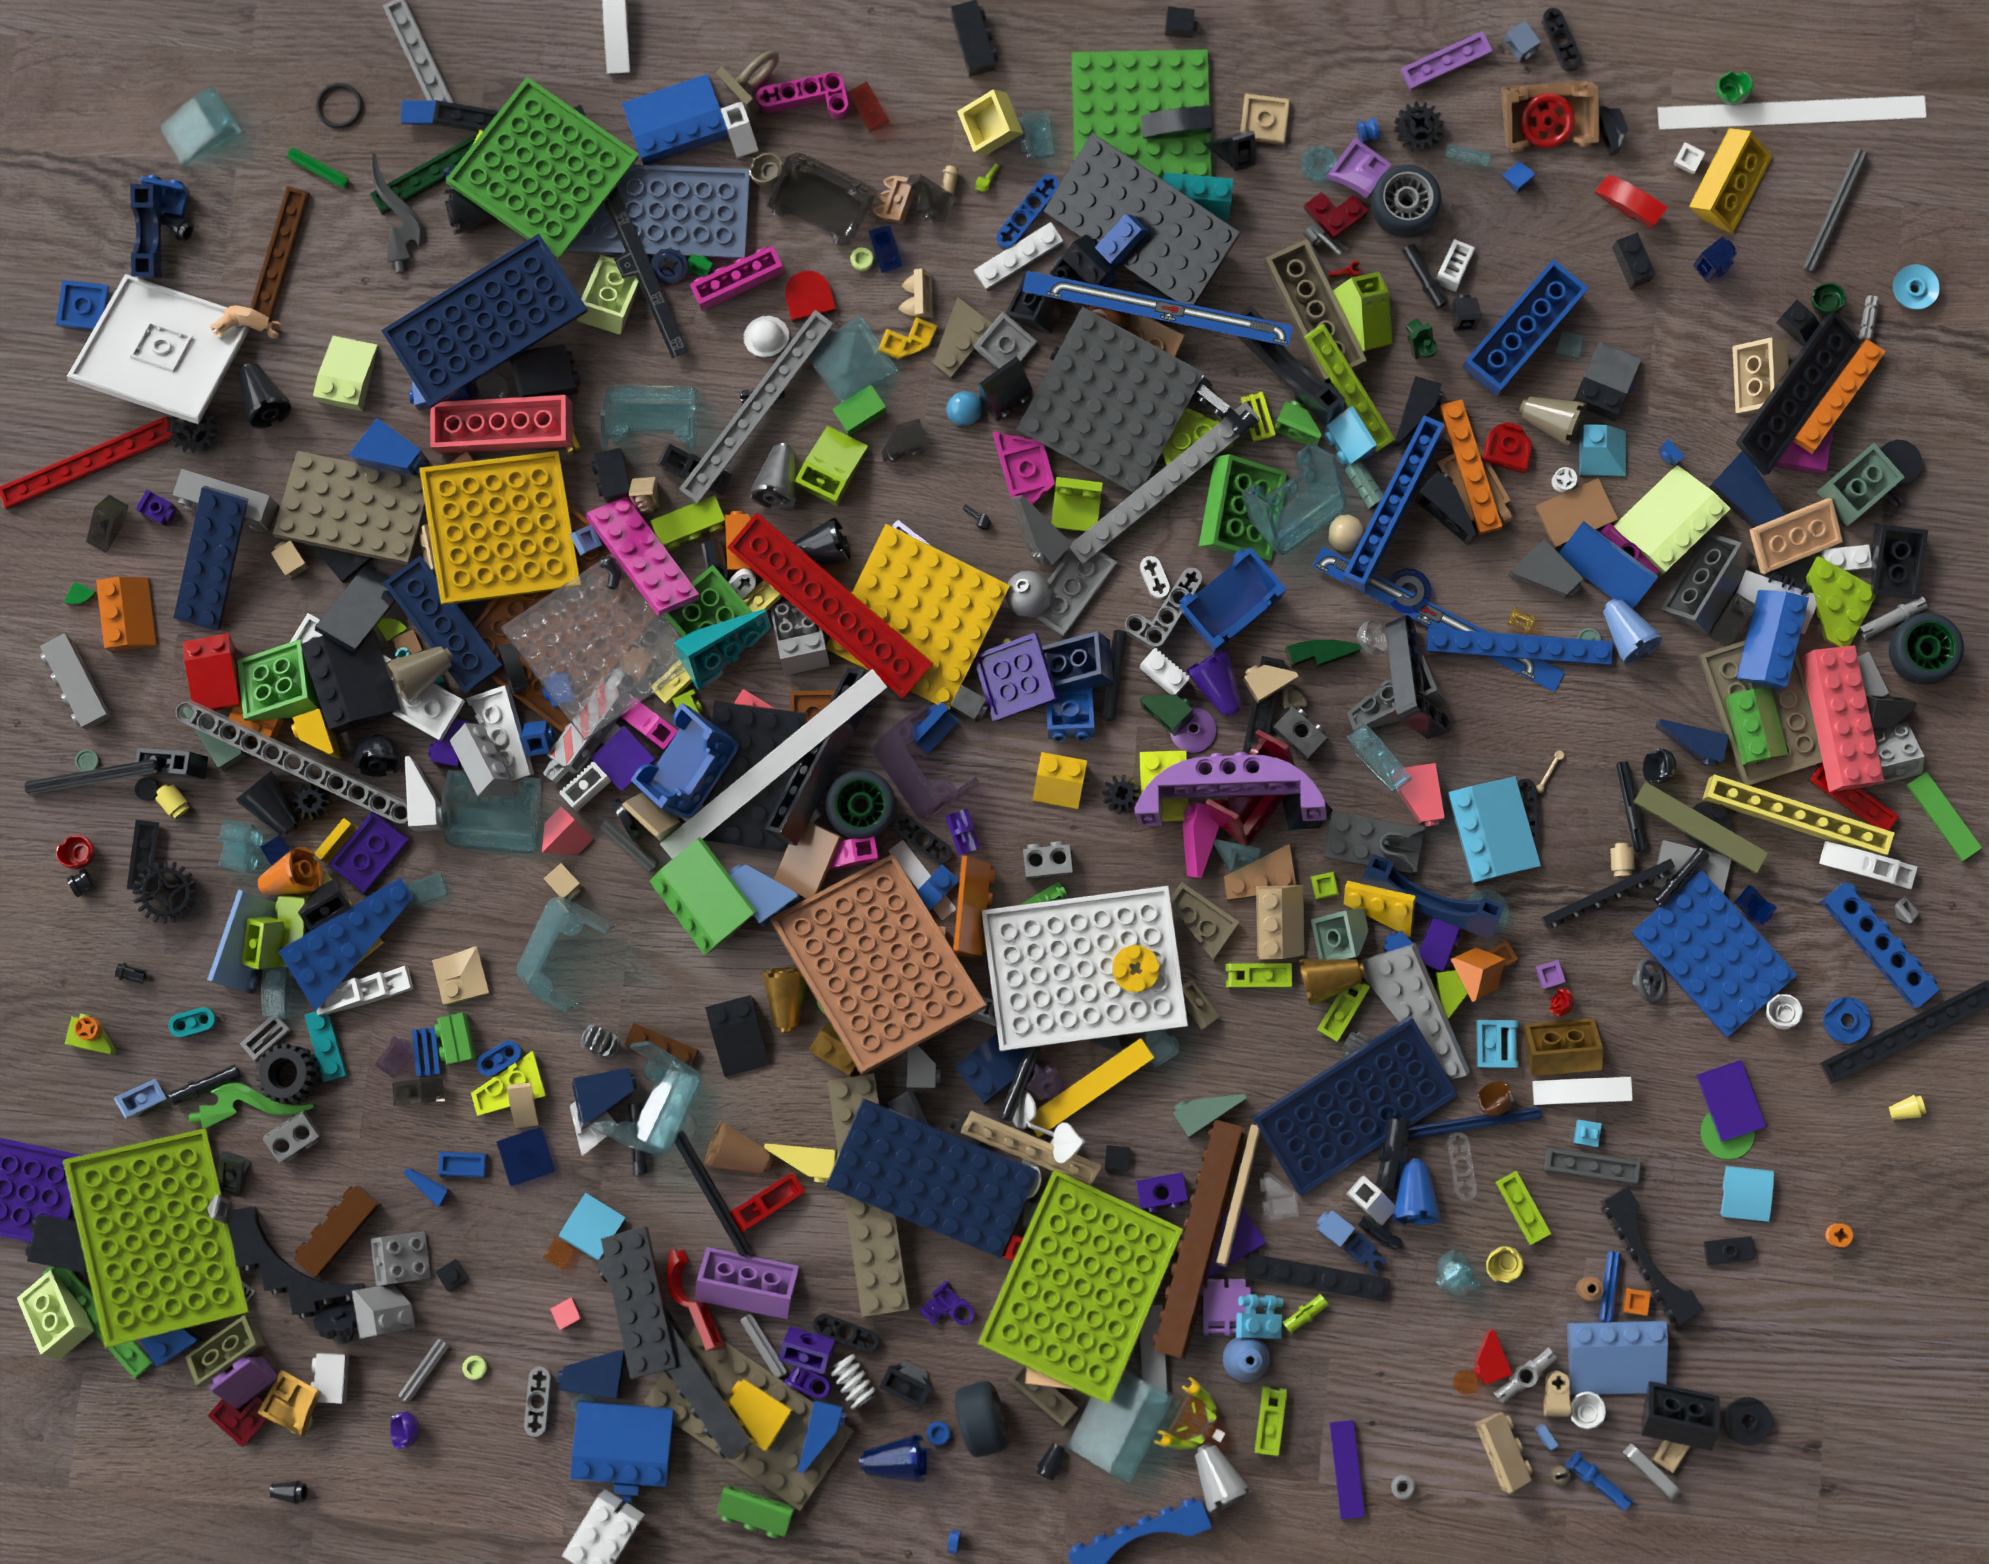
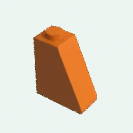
(734, 524)

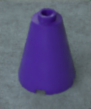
(1218, 682)

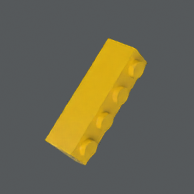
(1731, 180)

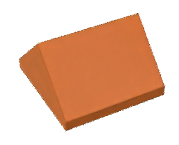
(1479, 971)

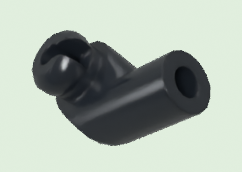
(614, 570)

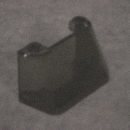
(821, 197)

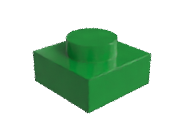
(700, 265)

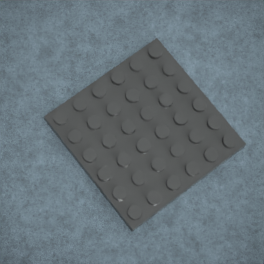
(1110, 400)

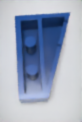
(169, 1345)

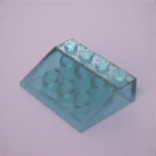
(1121, 1432)

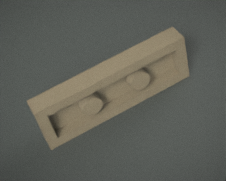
(1045, 1397)

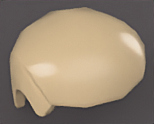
(1345, 533)

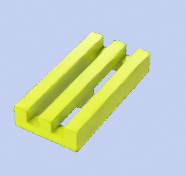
(1253, 398)

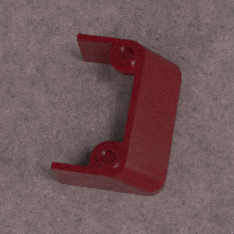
(1247, 815)

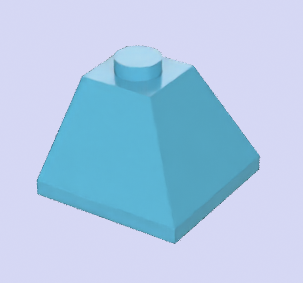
(1602, 451)

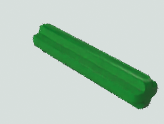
(317, 167)

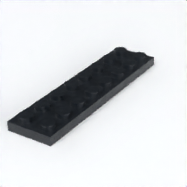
(1798, 393)

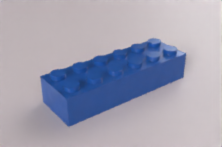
(1525, 327)

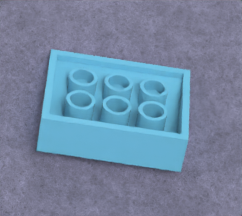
(1493, 829)

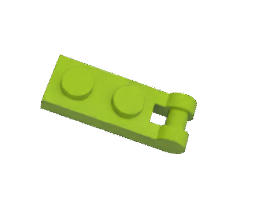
(1260, 975)
(1342, 1012)
(1270, 1421)

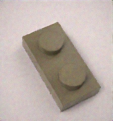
(1198, 1005)

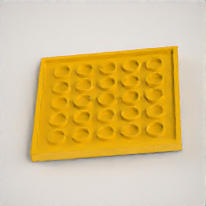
(499, 527)
(933, 604)

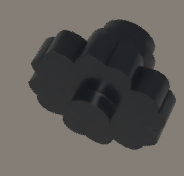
(337, 1322)

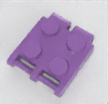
(1222, 1305)

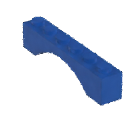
(1185, 1520)

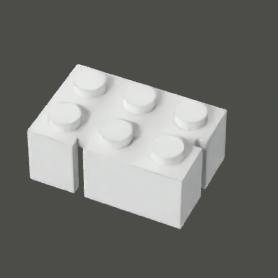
(603, 1531)

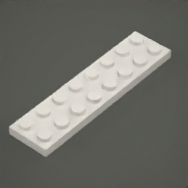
(430, 711)

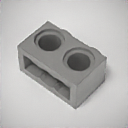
(1048, 867)
(288, 1132)

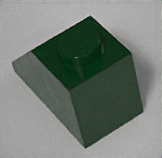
(1168, 711)

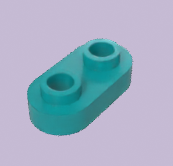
(193, 1022)

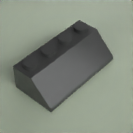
(1708, 582)

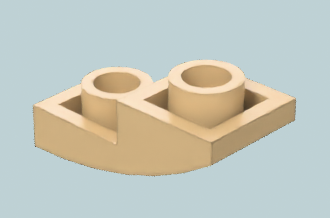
(522, 1105)

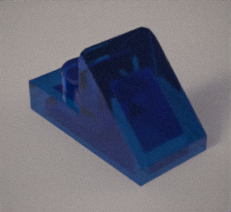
(885, 248)

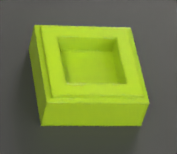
(1324, 885)

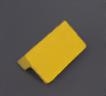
(335, 841)

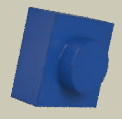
(1670, 453)

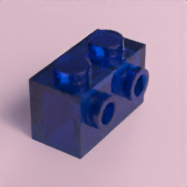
(1716, 259)

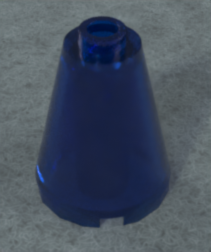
(897, 1460)

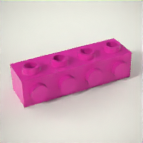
(737, 278)

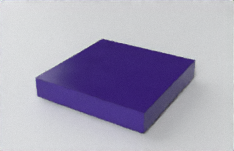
(622, 758)

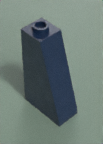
(1746, 492)

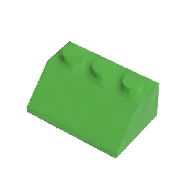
(1756, 725)
(755, 1511)

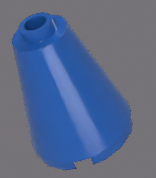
(1416, 1196)

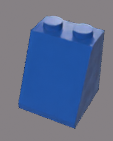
(388, 451)

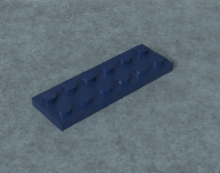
(211, 558)
(442, 625)

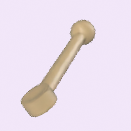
(1558, 756)

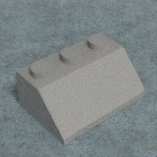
(481, 761)

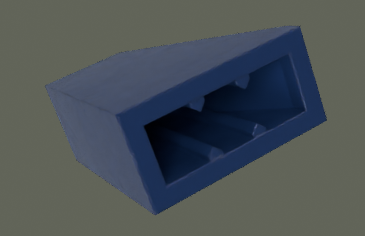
(601, 1093)
(594, 1376)

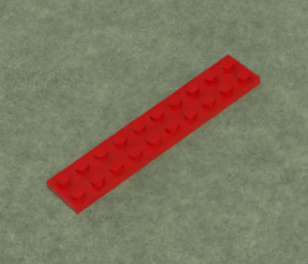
(830, 605)

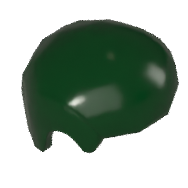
(1828, 298)

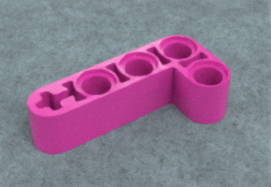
(802, 98)

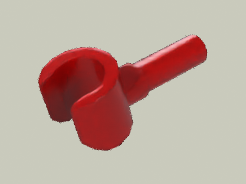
(1345, 271)

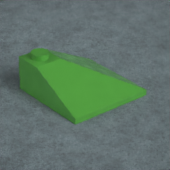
(714, 605)
(276, 684)

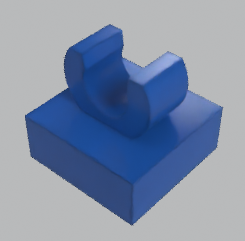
(627, 1491)

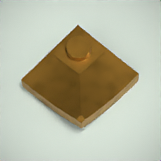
(290, 1403)

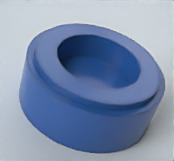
(938, 1433)
(954, 1541)

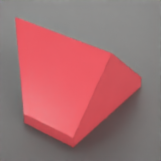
(564, 835)

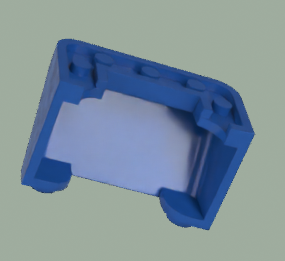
(1232, 600)
(688, 765)

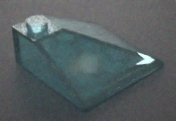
(851, 360)

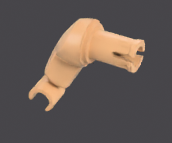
(245, 316)

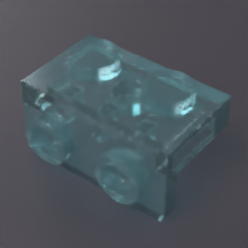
(1037, 134)

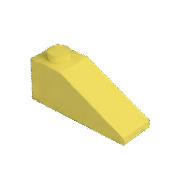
(810, 1161)

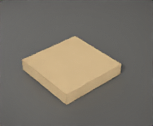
(1266, 118)

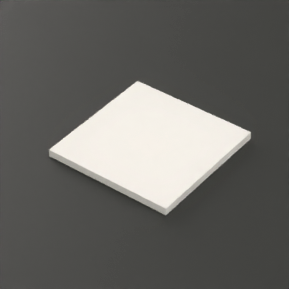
(158, 350)

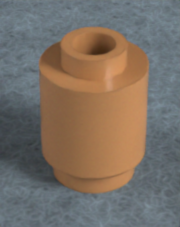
(1582, 1285)

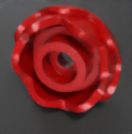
(1562, 1003)

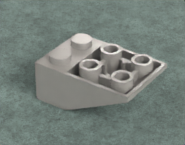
(798, 640)

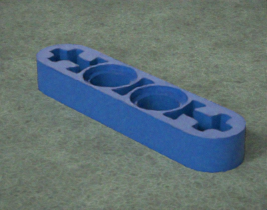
(1025, 210)

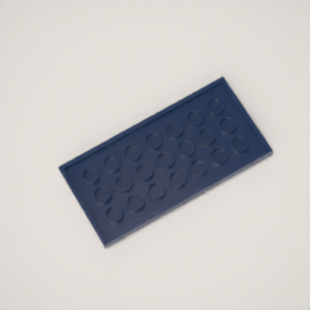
(484, 320)
(1349, 1105)
(931, 1178)

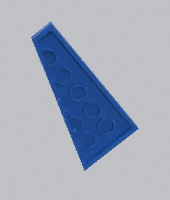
(332, 950)

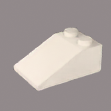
(422, 803)

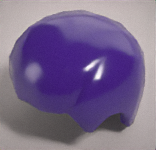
(404, 1430)

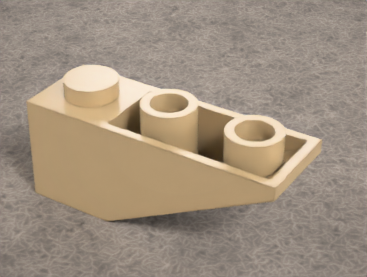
(644, 494)

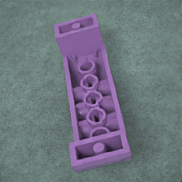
(1191, 780)

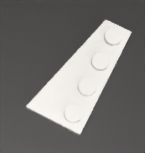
(500, 719)

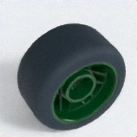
(1943, 645)
(857, 787)

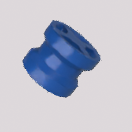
(1368, 130)

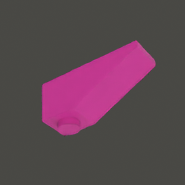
(1199, 836)

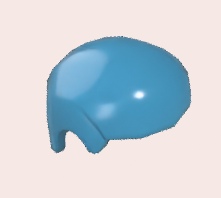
(964, 408)

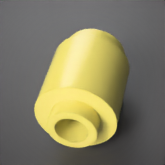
(172, 801)

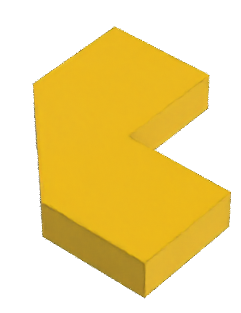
(900, 346)

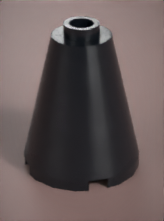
(463, 212)
(262, 397)
(826, 543)
(270, 804)

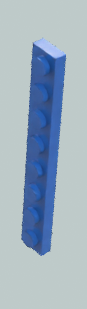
(1519, 646)

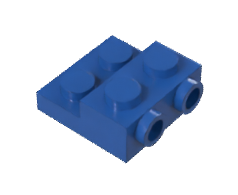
(1071, 715)

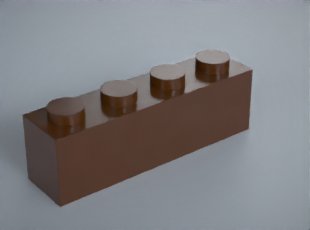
(337, 1231)

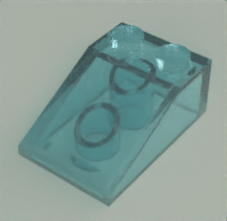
(199, 126)

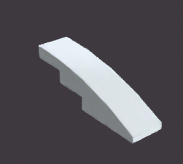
(616, 36)
(367, 990)
(1582, 1090)

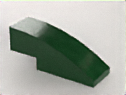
(1320, 651)

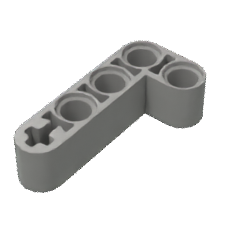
(1168, 607)

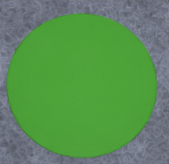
(1727, 1149)

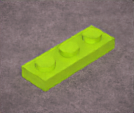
(1522, 1208)

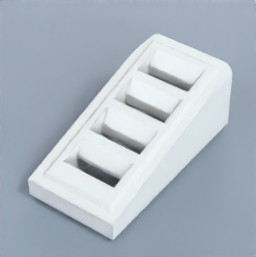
(1449, 278)

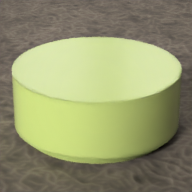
(862, 259)
(474, 1367)

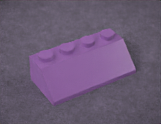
(746, 1283)

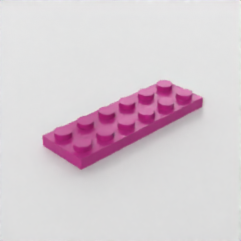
(642, 556)

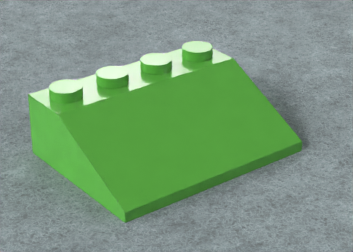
(1226, 520)
(702, 896)

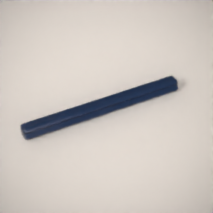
(1472, 1123)

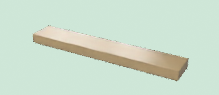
(1027, 1147)
(1238, 1196)

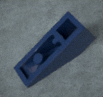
(1698, 742)

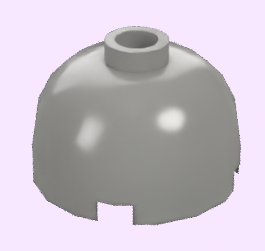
(1028, 594)

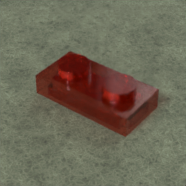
(868, 107)

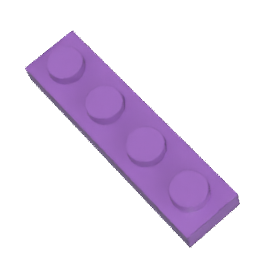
(1446, 60)

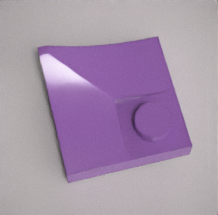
(1359, 168)

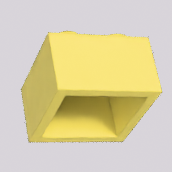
(990, 122)

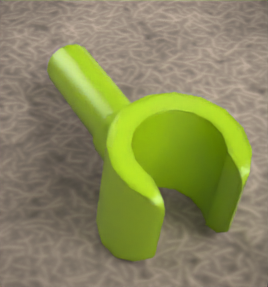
(983, 183)

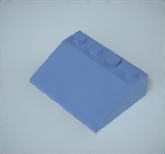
(1616, 1356)

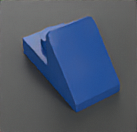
(936, 887)

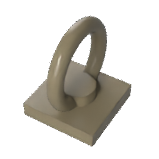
(741, 87)

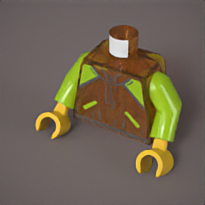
(1192, 1421)

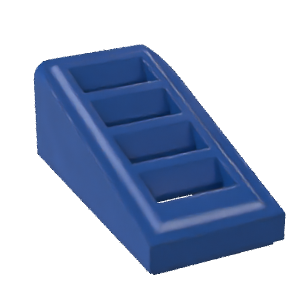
(434, 1191)

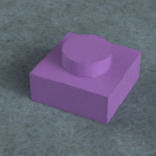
(1550, 974)

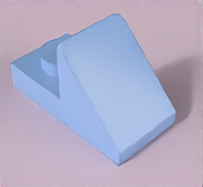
(140, 1099)

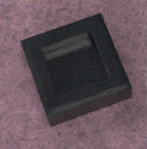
(1117, 1158)

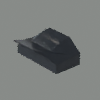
(1612, 128)
(907, 1383)

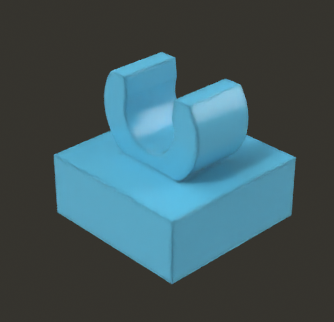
(1587, 1133)

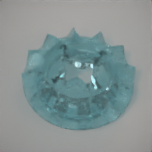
(1320, 153)

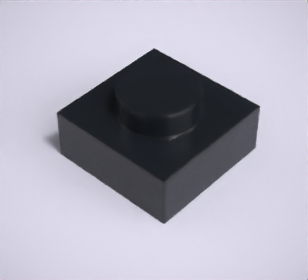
(452, 1275)

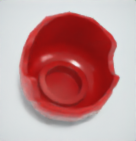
(75, 852)

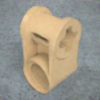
(1557, 1399)

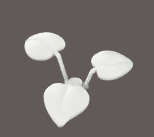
(1065, 1139)

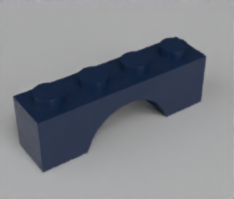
(146, 207)

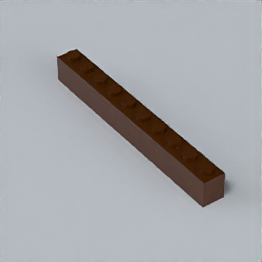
(1199, 1239)

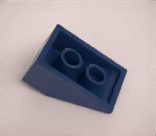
(1080, 662)
(989, 1069)

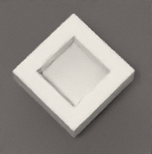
(1688, 158)

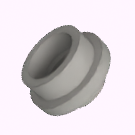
(1410, 1487)

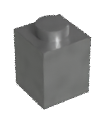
(969, 704)

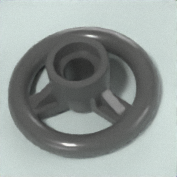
(1645, 982)

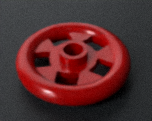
(1531, 109)

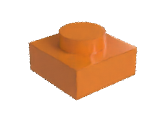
(1636, 1301)

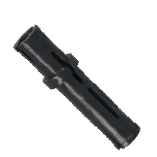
(1429, 283)
(1678, 880)
(210, 1082)
(638, 1157)

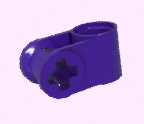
(806, 1381)

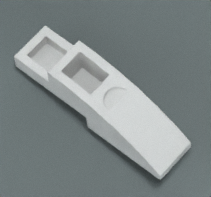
(1868, 865)

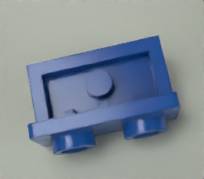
(173, 195)
(934, 727)

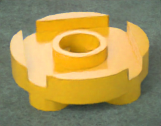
(1137, 982)

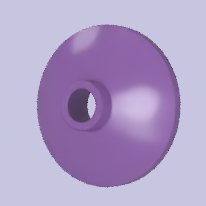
(1202, 738)

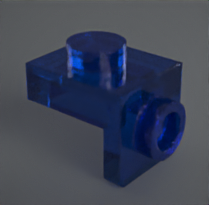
(1755, 905)

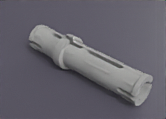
(1894, 617)

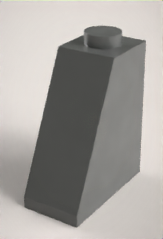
(1547, 571)

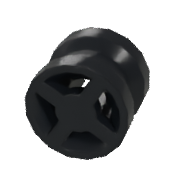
(81, 882)

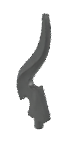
(411, 223)

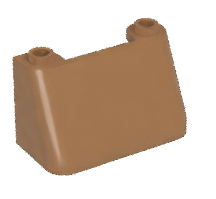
(1582, 97)

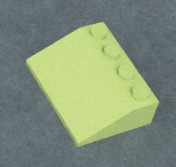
(1671, 518)

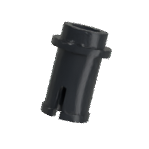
(130, 973)

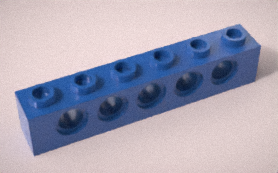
(1866, 941)

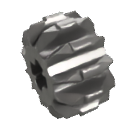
(600, 1042)

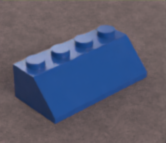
(1772, 638)

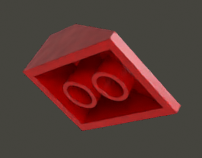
(212, 671)

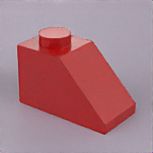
(1491, 1360)

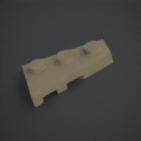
(960, 336)
(1204, 919)

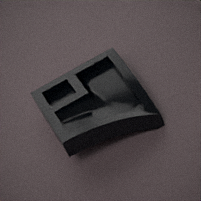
(342, 563)

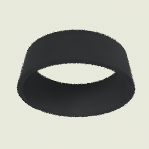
(512, 667)

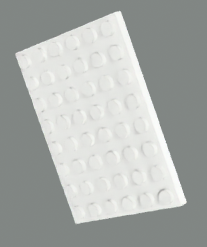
(1056, 968)

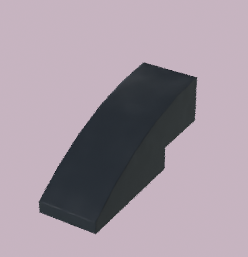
(1177, 122)
(682, 464)

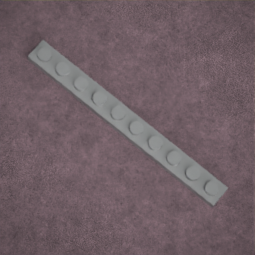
(755, 407)
(1156, 488)

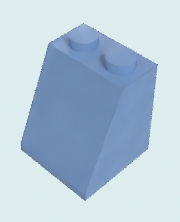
(763, 893)

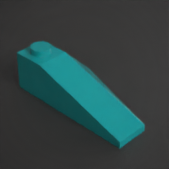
(712, 648)

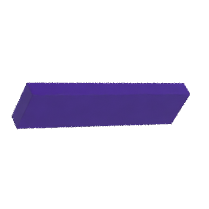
(1346, 1469)

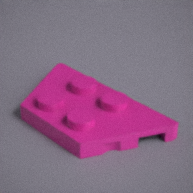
(1024, 466)

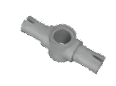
(1516, 1385)

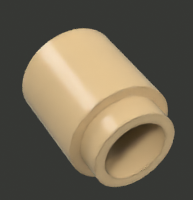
(1622, 860)

